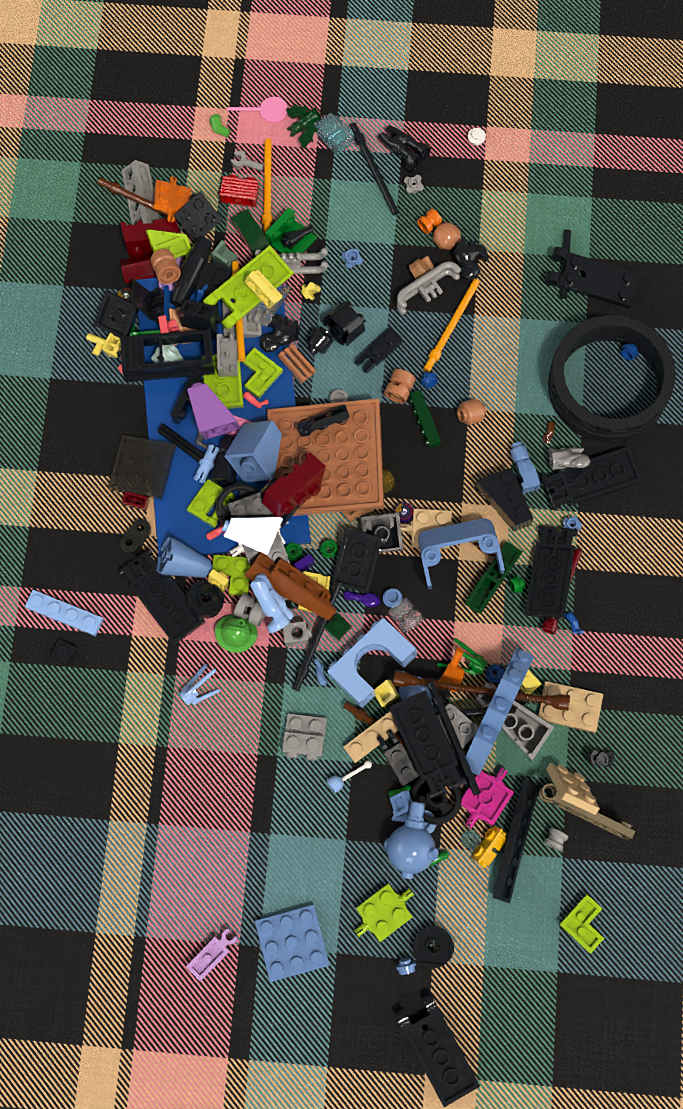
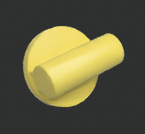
(308, 291)

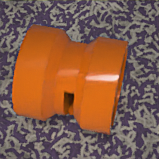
(429, 221)

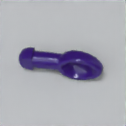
(366, 599)

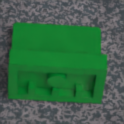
(287, 223)

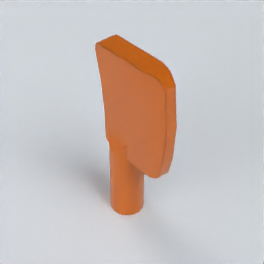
(454, 672)

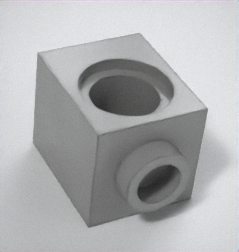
(290, 628)

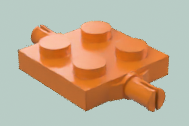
(170, 197)

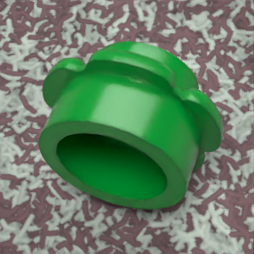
(329, 544)
(298, 552)
(516, 584)

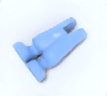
(271, 603)

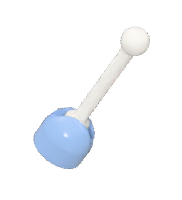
(336, 782)

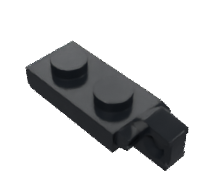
(323, 420)

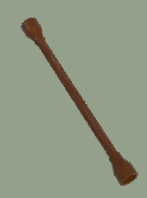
(404, 679)

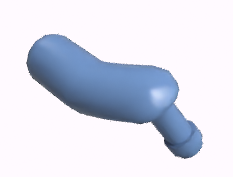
(320, 672)

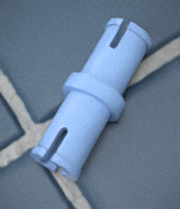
(206, 463)

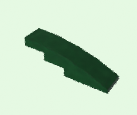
(492, 579)

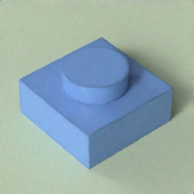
(401, 803)

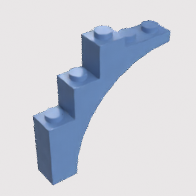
(498, 709)

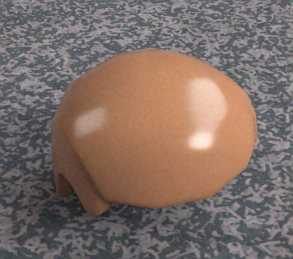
(446, 236)

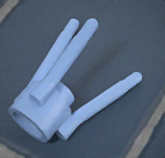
(189, 692)

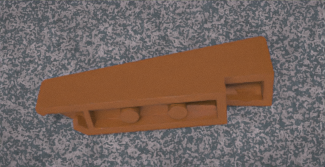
(293, 585)

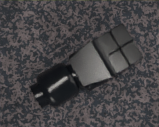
(224, 473)

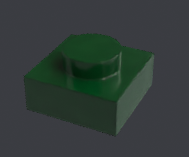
(338, 627)

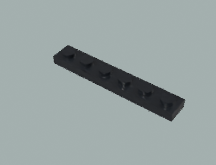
(516, 841)

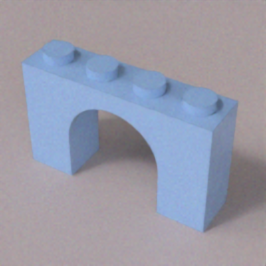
(380, 637)

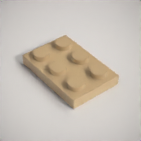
(582, 711)
(572, 788)

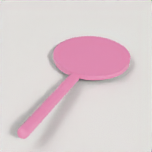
(272, 109)

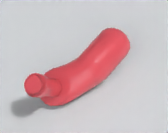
(251, 399)
(214, 533)

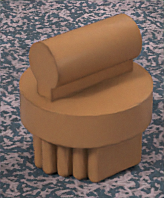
(421, 267)

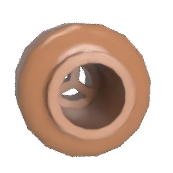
(471, 411)

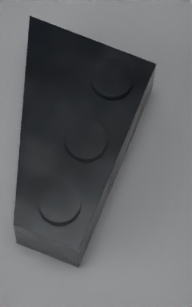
(506, 497)

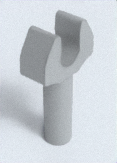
(245, 162)

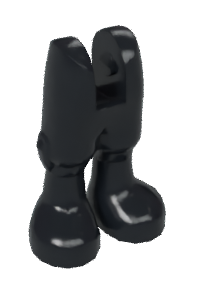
(397, 143)

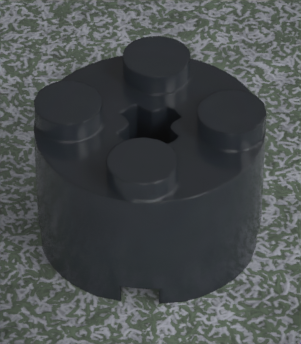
(345, 324)

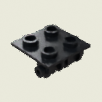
(198, 216)
(148, 302)

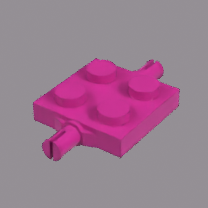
(491, 800)

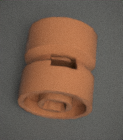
(165, 266)
(400, 385)

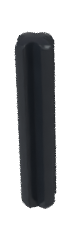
(180, 442)

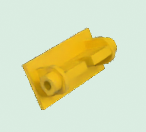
(493, 838)

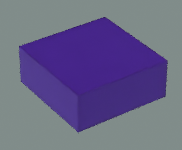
(305, 563)

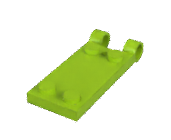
(235, 288)

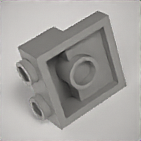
(304, 737)

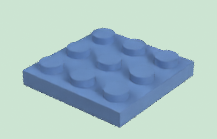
(292, 943)

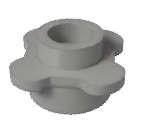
(413, 188)

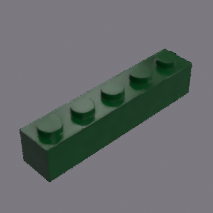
(424, 419)

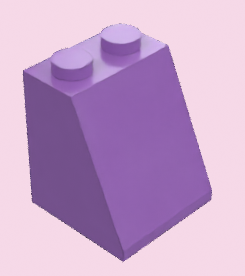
(210, 413)

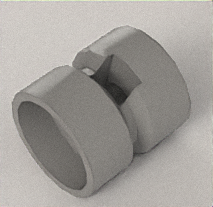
(254, 616)

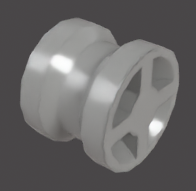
(556, 839)

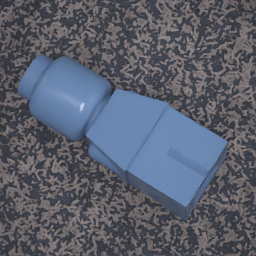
(525, 469)

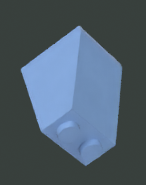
(255, 451)

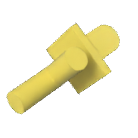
(109, 346)

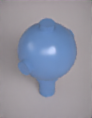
(411, 846)

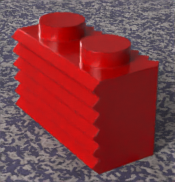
(239, 190)

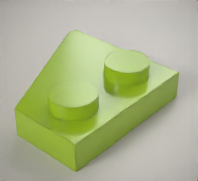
(175, 242)

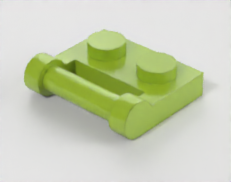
(206, 500)

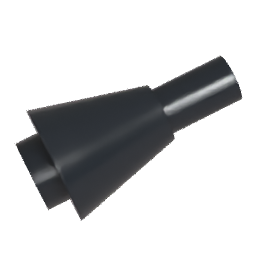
(292, 238)

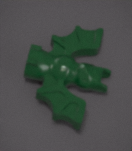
(305, 122)

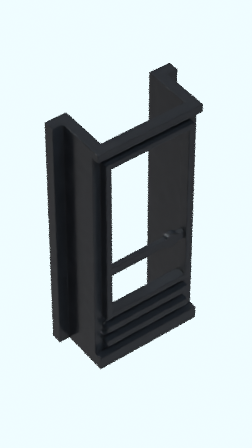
(134, 359)

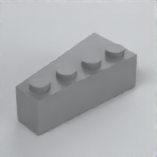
(521, 726)

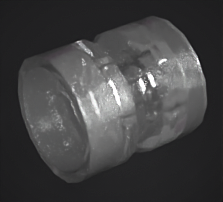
(406, 615)

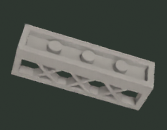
(143, 183)

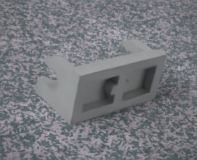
(227, 356)

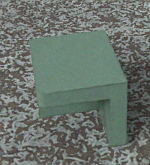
(223, 255)

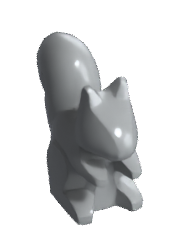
(568, 458)

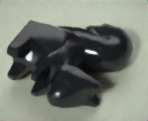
(466, 255)
(283, 333)

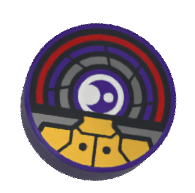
(405, 511)

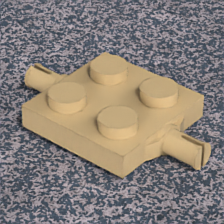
(426, 520)

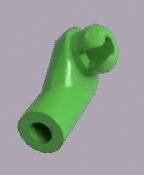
(217, 126)

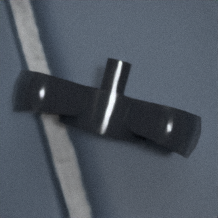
(600, 758)

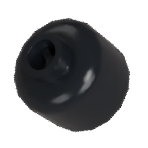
(319, 340)

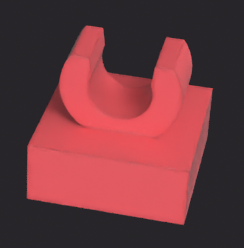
(167, 326)

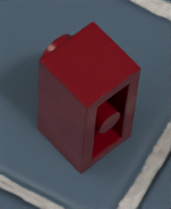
(135, 501)

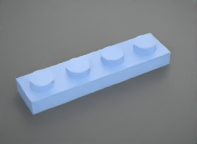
(64, 613)

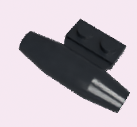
(197, 273)

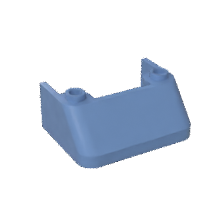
(434, 539)

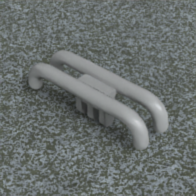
(294, 260)
(427, 284)

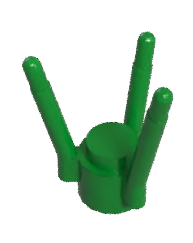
(476, 662)

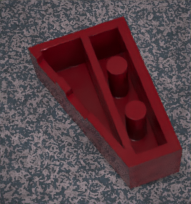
(136, 236)

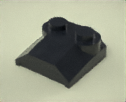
(386, 526)

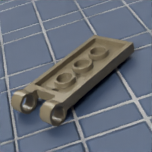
(619, 829)

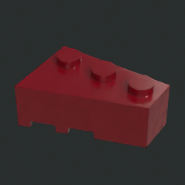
(296, 487)

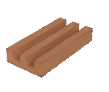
(299, 361)

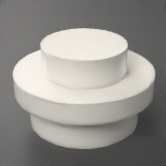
(476, 136)

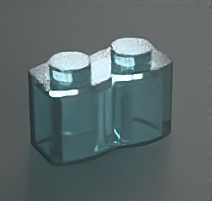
(334, 133)

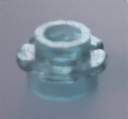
(471, 834)

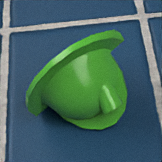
(235, 634)

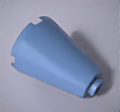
(182, 560)

